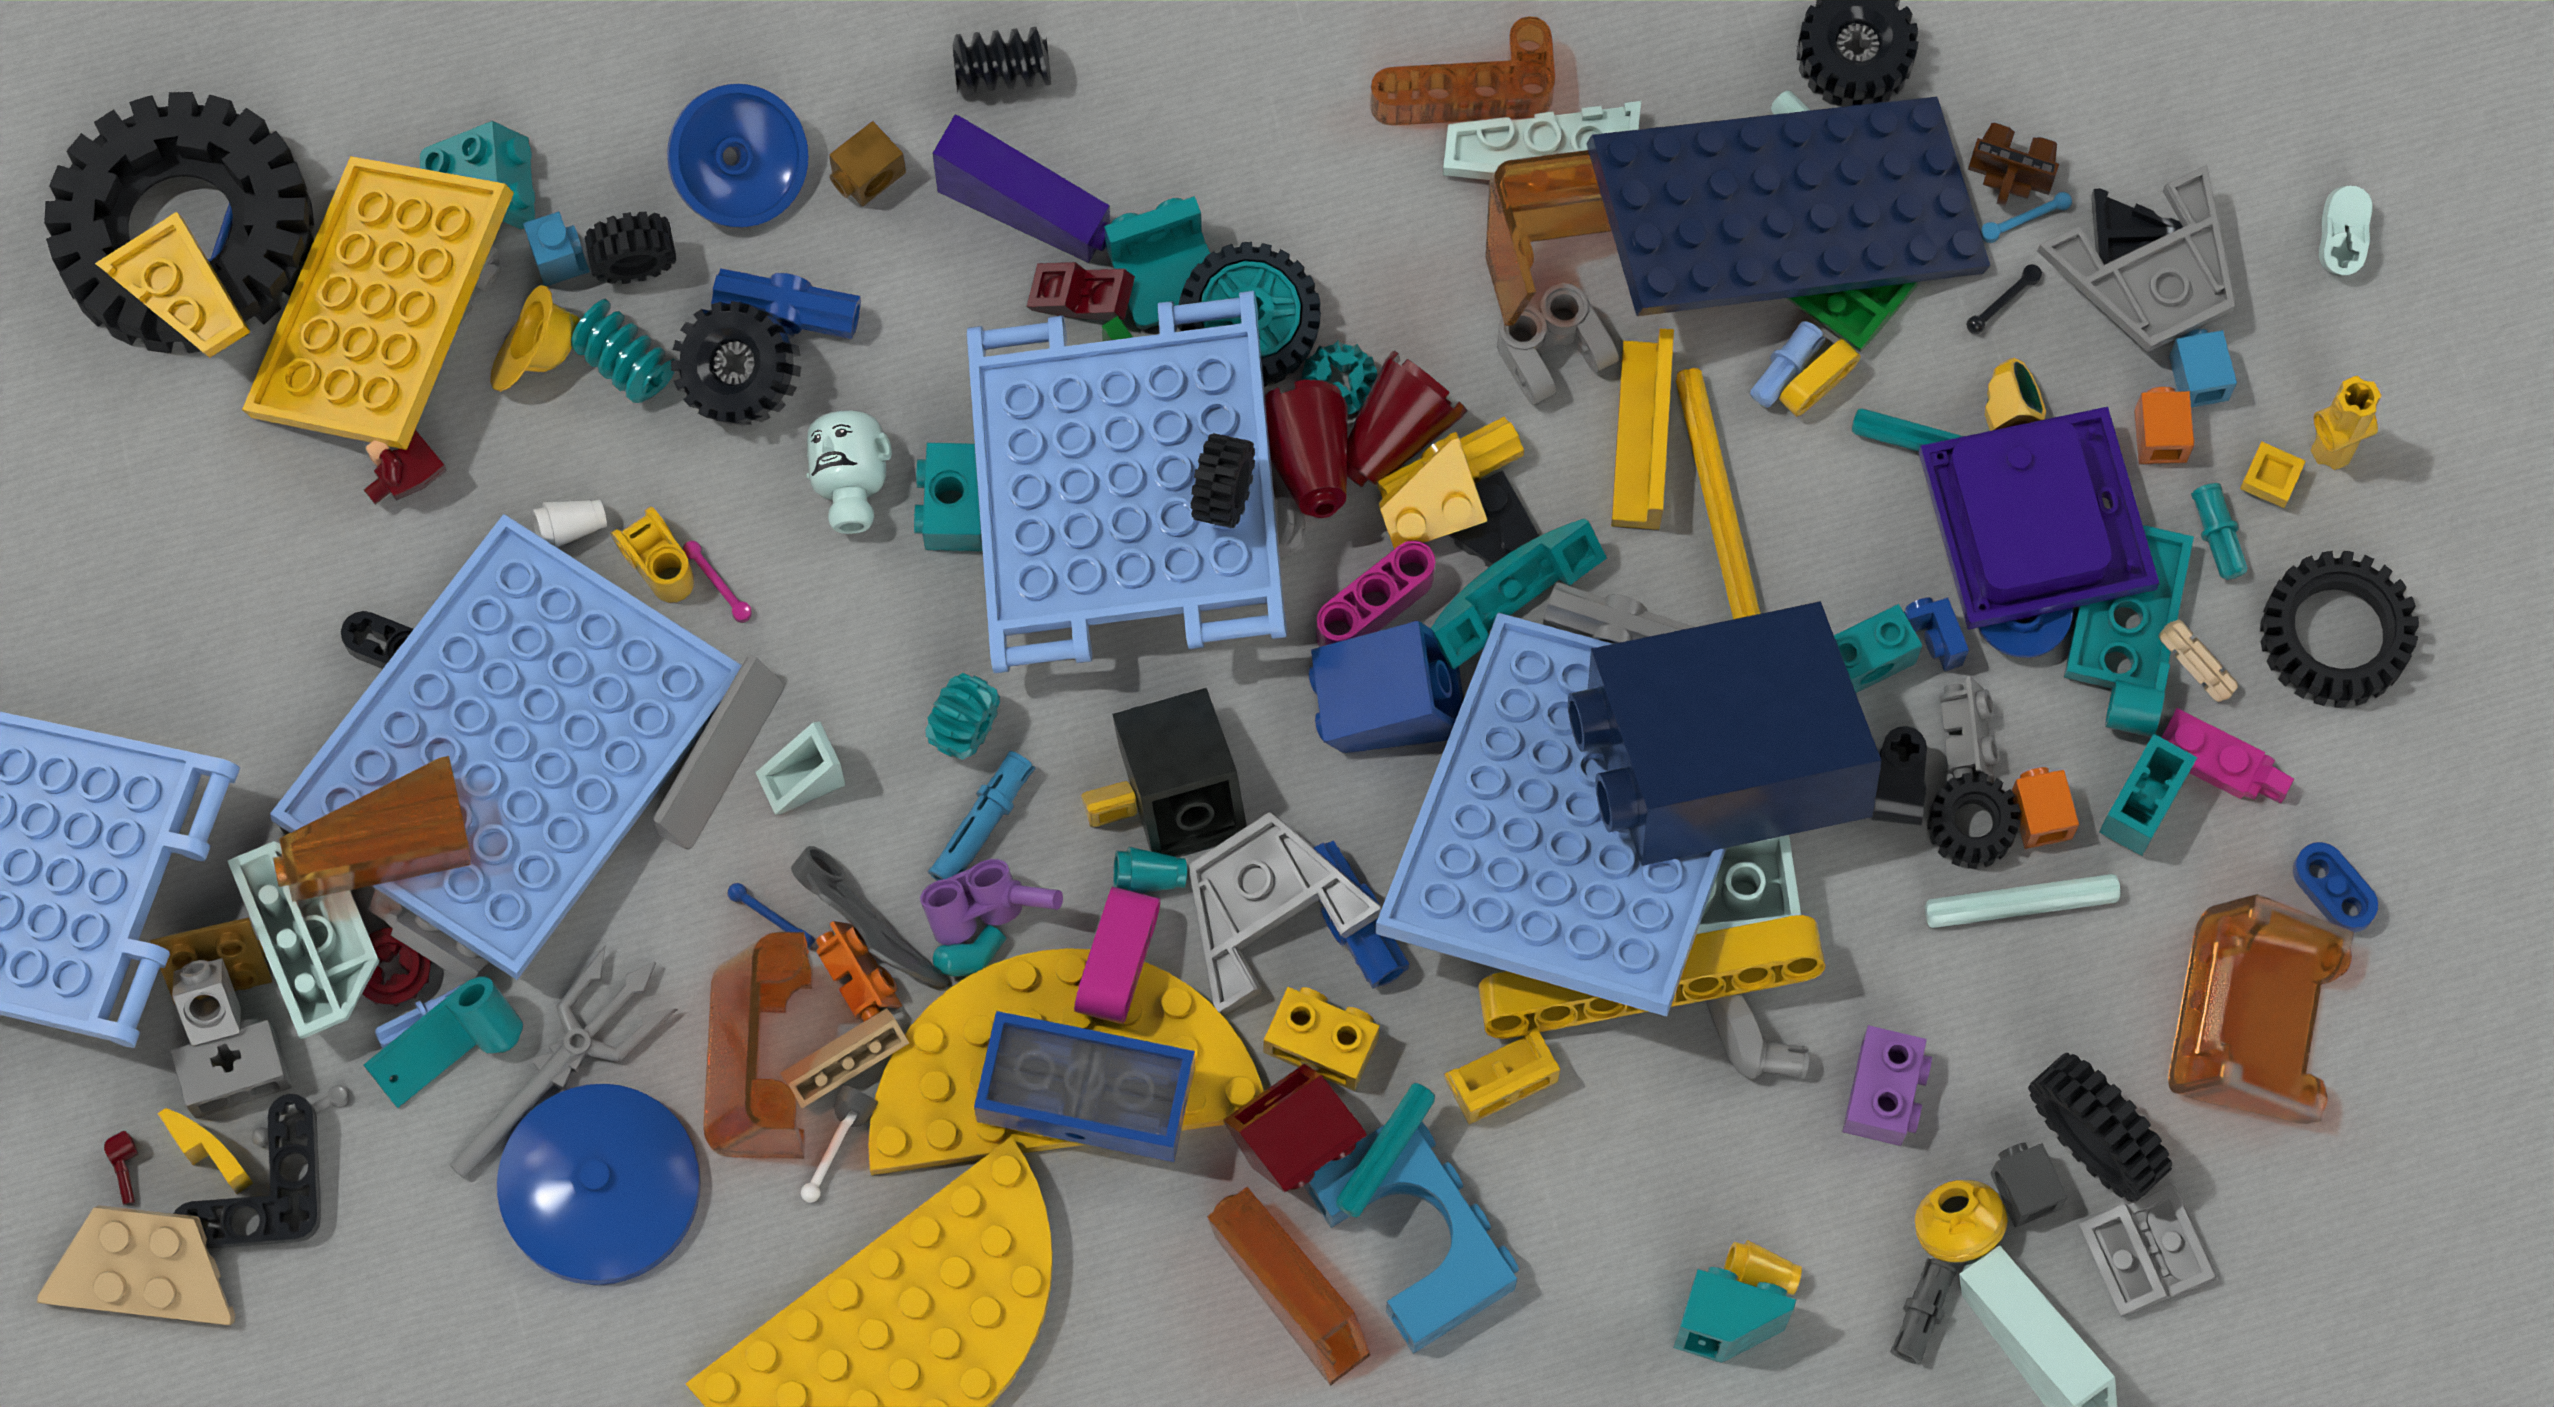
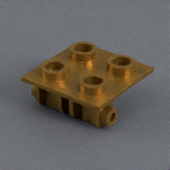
(231, 940)

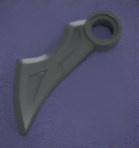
(824, 878)

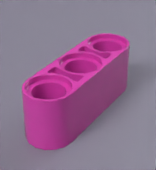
(1385, 578)
(1117, 955)

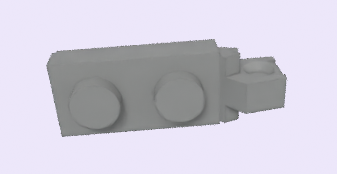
(429, 940)

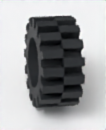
(630, 247)
(1222, 480)
(1982, 793)

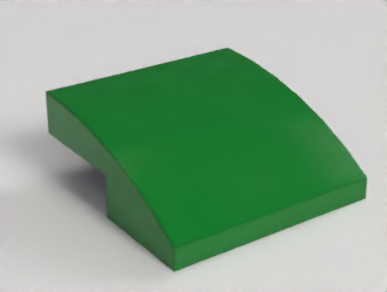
(1856, 313)

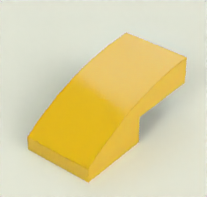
(199, 1143)

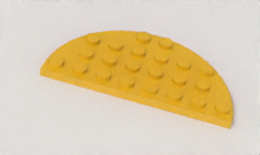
(933, 1081)
(918, 1315)

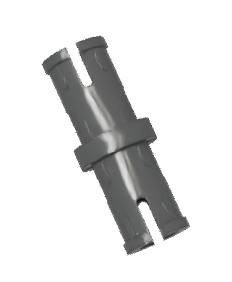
(1923, 1310)

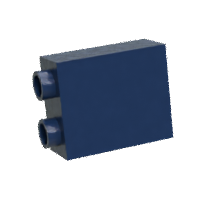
(1726, 734)

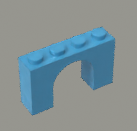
(1474, 1268)

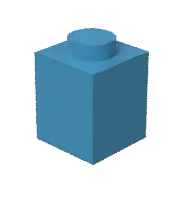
(2203, 367)

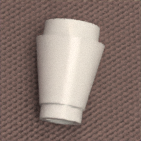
(568, 520)

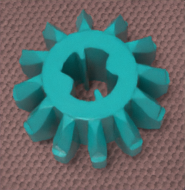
(962, 716)

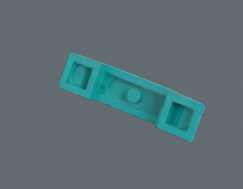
(1513, 582)

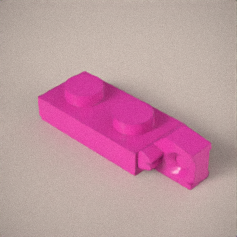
(2226, 759)

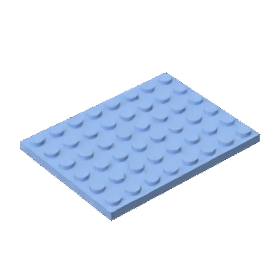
(557, 726)
(1515, 849)

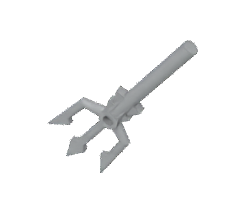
(566, 1056)

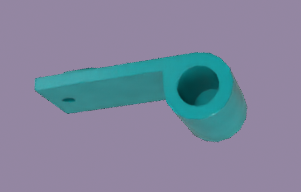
(466, 1018)

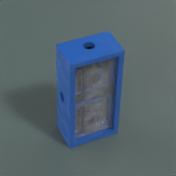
(1085, 1086)

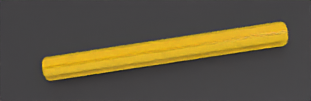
(1717, 493)

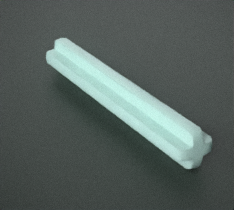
(2022, 900)

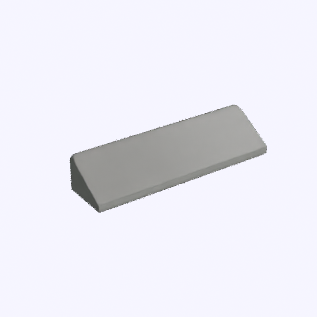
(718, 753)

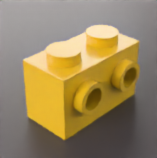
(1322, 1036)

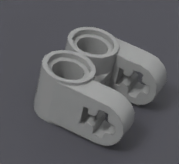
(1547, 331)

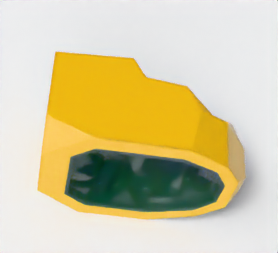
(2013, 396)

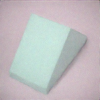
(801, 771)

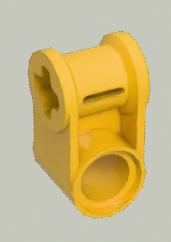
(651, 550)

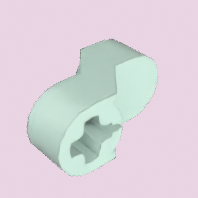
(2350, 210)

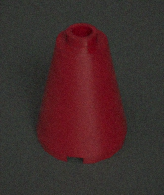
(1397, 420)
(1310, 444)

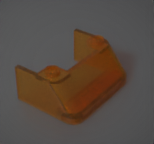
(1534, 203)

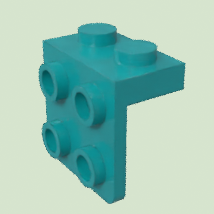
(492, 155)
(1160, 253)

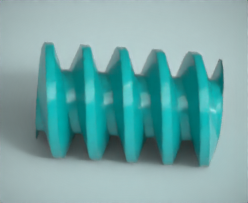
(618, 355)

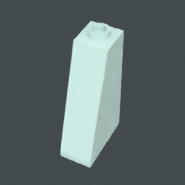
(2035, 1335)

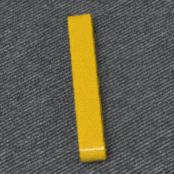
(1717, 966)

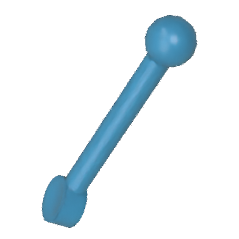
(1991, 231)

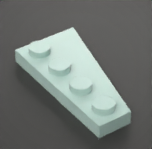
(1481, 146)

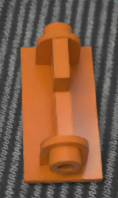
(871, 984)

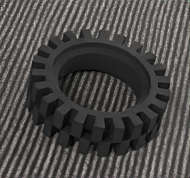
(2349, 576)
(2100, 1127)

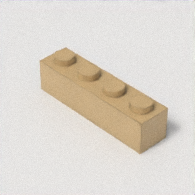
(844, 1058)

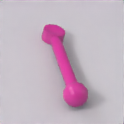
(740, 610)

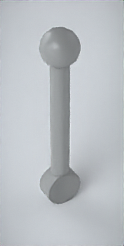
(336, 1096)

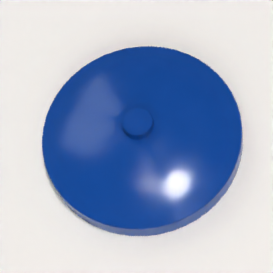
(598, 1184)

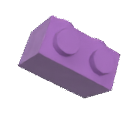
(1885, 1086)

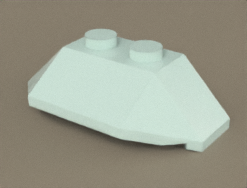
(312, 944)

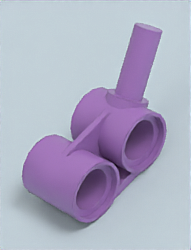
(984, 892)

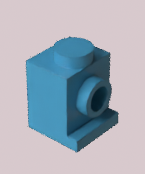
(555, 249)

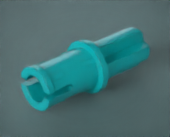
(2219, 531)

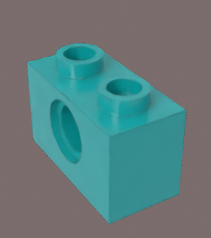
(942, 524)
(1878, 647)

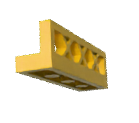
(1642, 432)

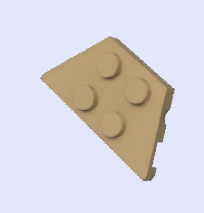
(140, 1267)

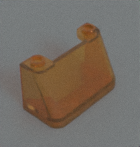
(2255, 1008)
(740, 1111)

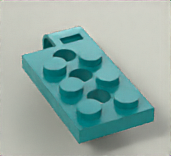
(2140, 692)

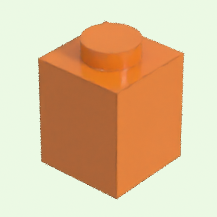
(2164, 426)
(2045, 807)

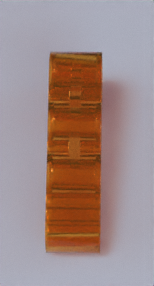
(1463, 79)

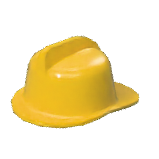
(536, 341)

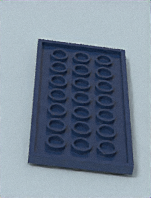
(1786, 205)

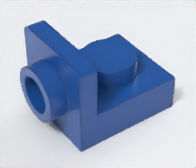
(1943, 635)

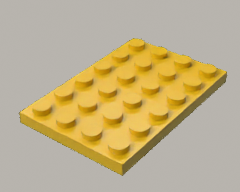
(378, 302)

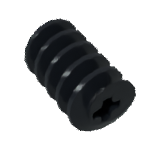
(1001, 59)

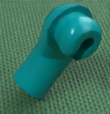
(969, 958)

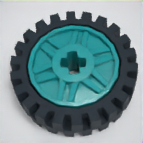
(1284, 298)

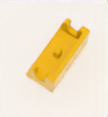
(1503, 1077)

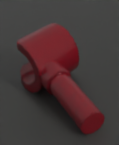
(118, 1150)

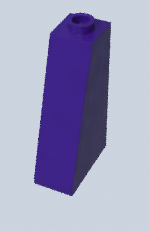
(1018, 190)

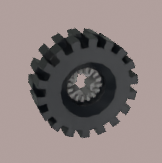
(1876, 26)
(707, 361)

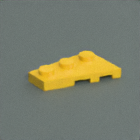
(178, 284)

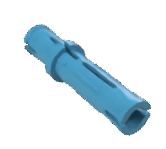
(993, 802)

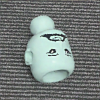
(847, 466)

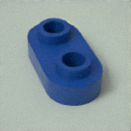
(2339, 886)

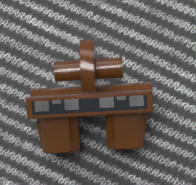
(2011, 169)

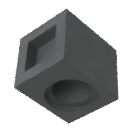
(2027, 1183)

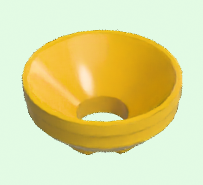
(1964, 1233)

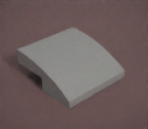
(2148, 1251)

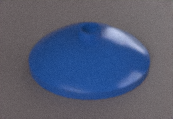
(768, 152)

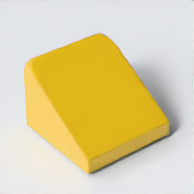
(1109, 803)

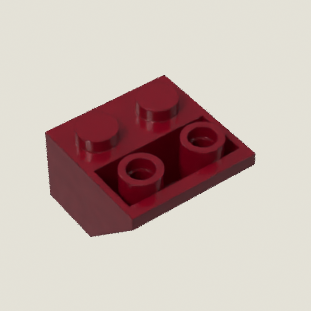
(1294, 1129)

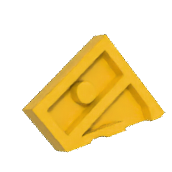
(1434, 499)

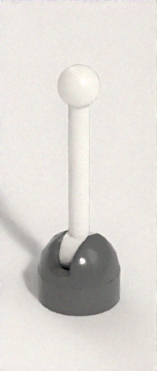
(852, 1110)

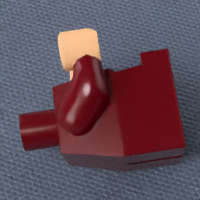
(402, 470)

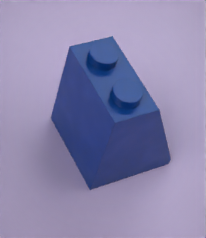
(1385, 690)

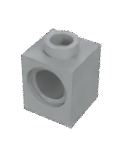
(206, 1019)

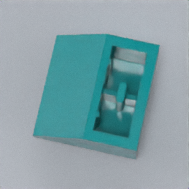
(1730, 1316)

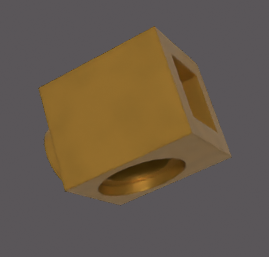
(866, 164)

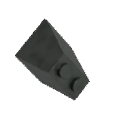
(1180, 773)

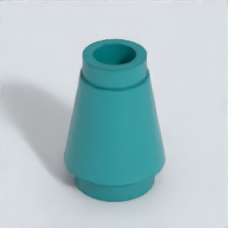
(1148, 871)

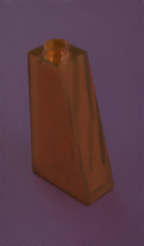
(380, 838)
(1290, 1285)

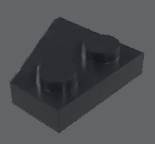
(2124, 228)
(1506, 523)

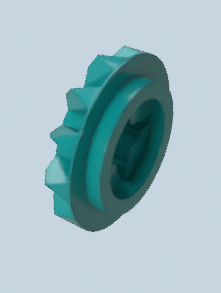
(1344, 358)

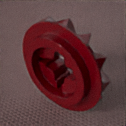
(399, 987)

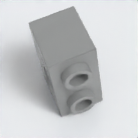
(256, 1072)

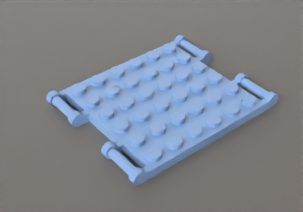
(1094, 476)
(81, 863)

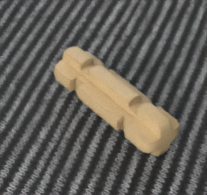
(2198, 660)

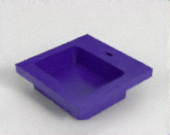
(2031, 520)

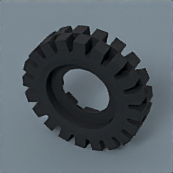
(166, 143)

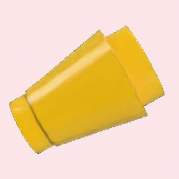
(1758, 1264)

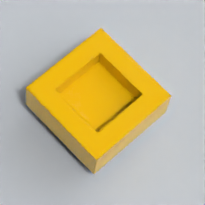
(2272, 474)

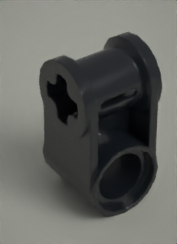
(1900, 783)

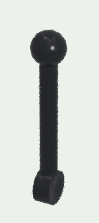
(2030, 276)

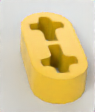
(1819, 377)

